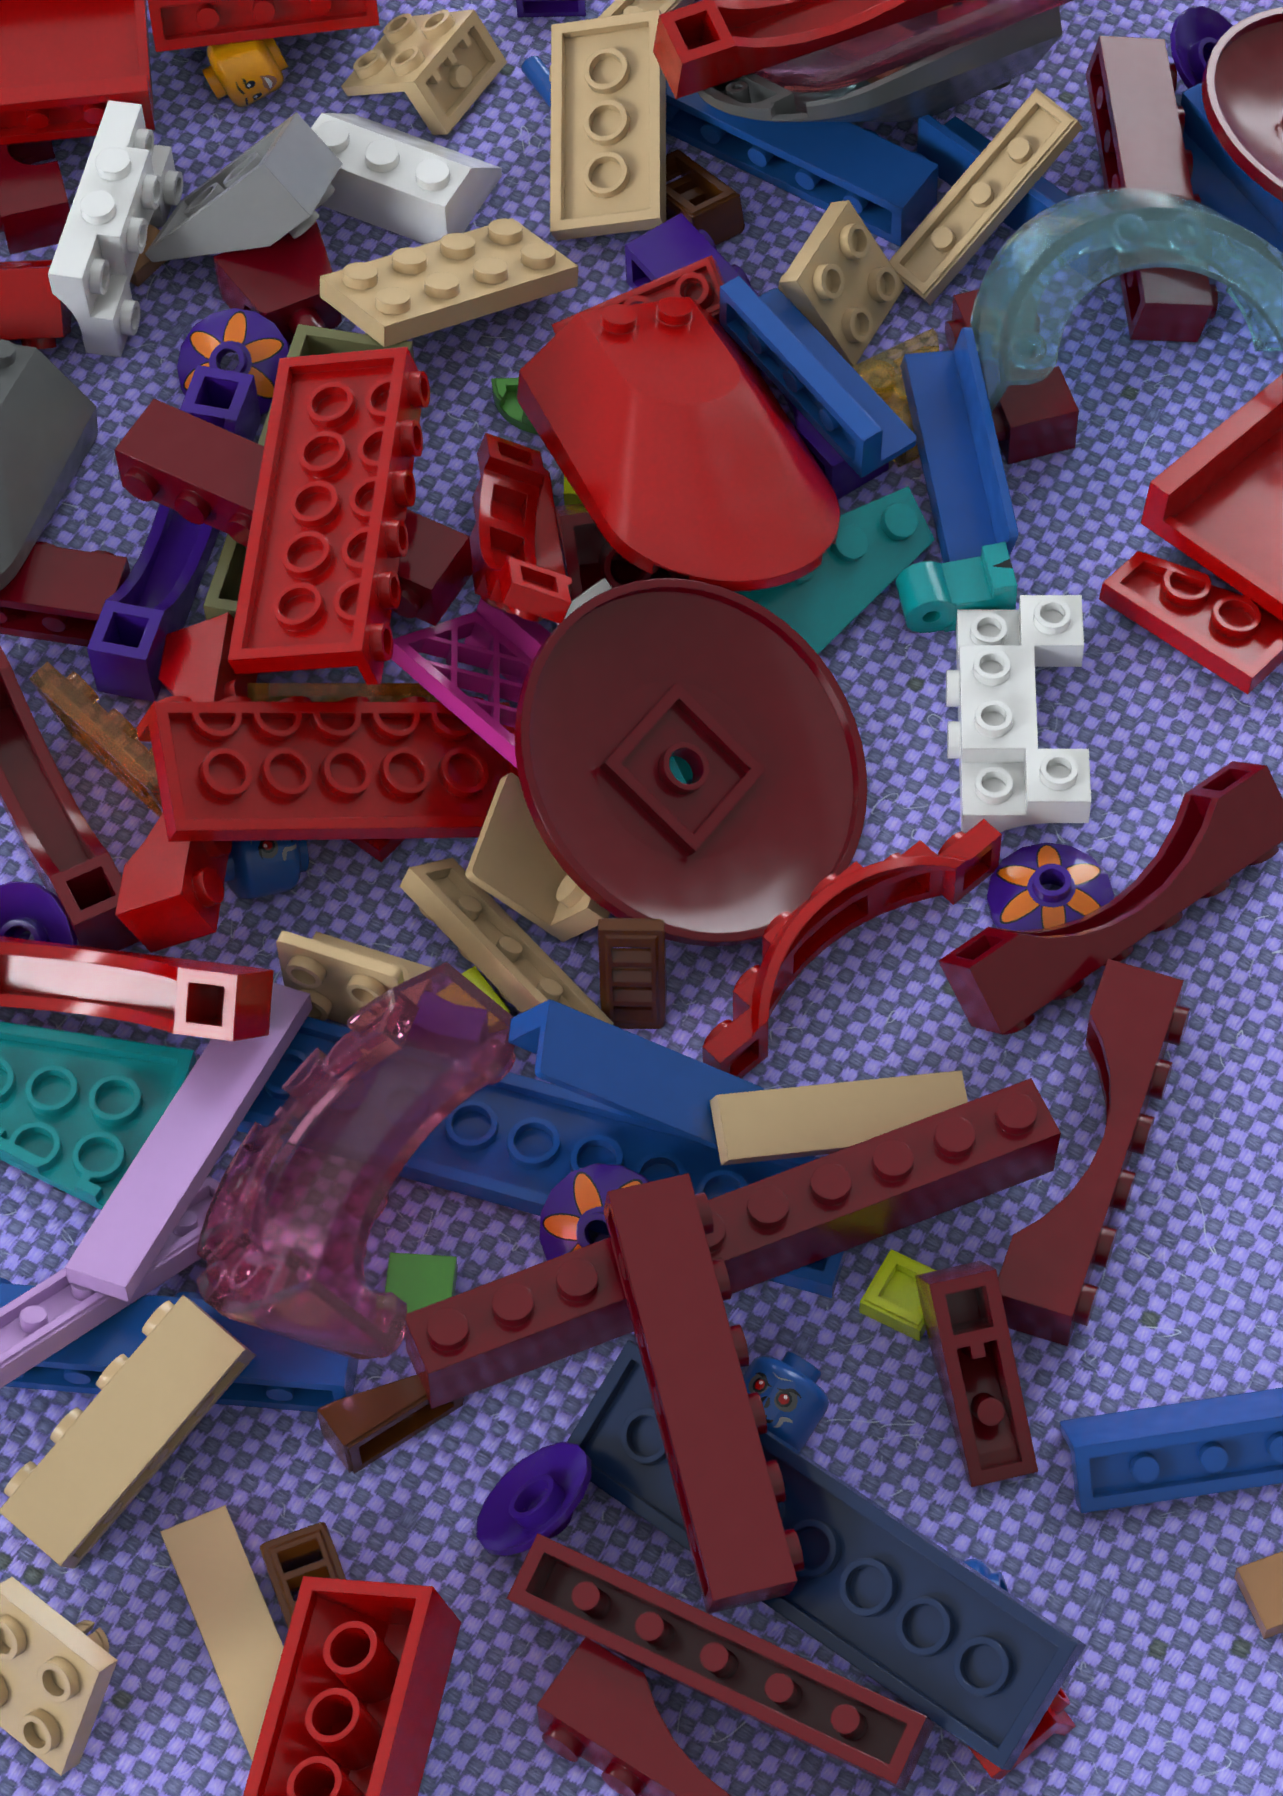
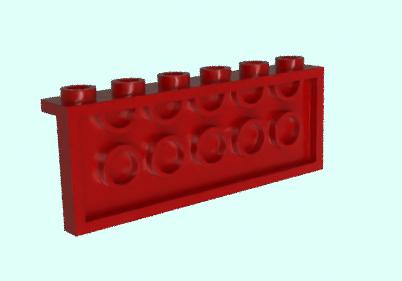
(331, 514)
(319, 769)

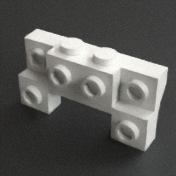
(118, 196)
(996, 728)

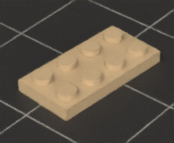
(607, 127)
(448, 281)

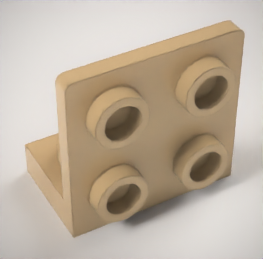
(436, 60)
(522, 872)
(339, 973)

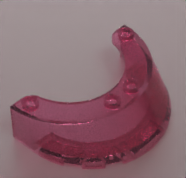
(306, 1189)

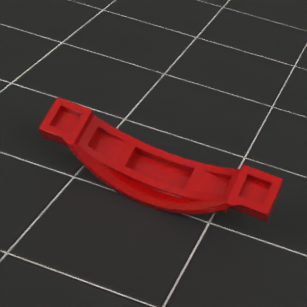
(517, 534)
(831, 912)

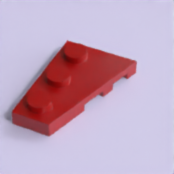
(1199, 619)

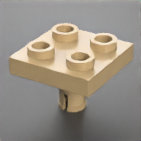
(842, 281)
(49, 1677)

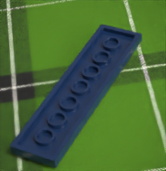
(867, 1584)

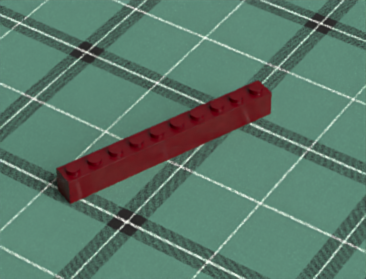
(757, 1233)

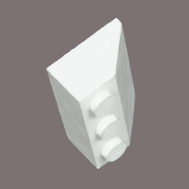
(403, 179)

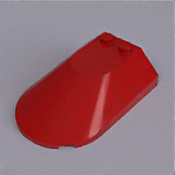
(679, 446)

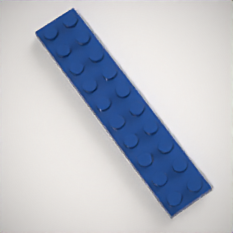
(528, 1135)

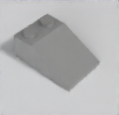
(254, 197)

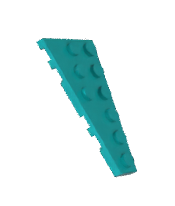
(868, 555)
(82, 1104)

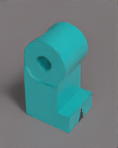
(935, 590)

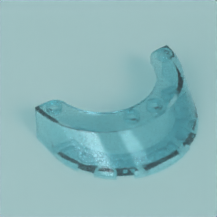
(1096, 237)

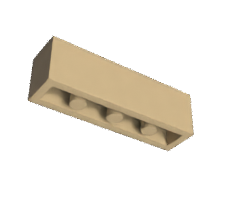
(125, 1432)

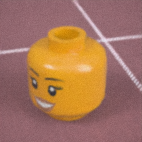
(245, 70)

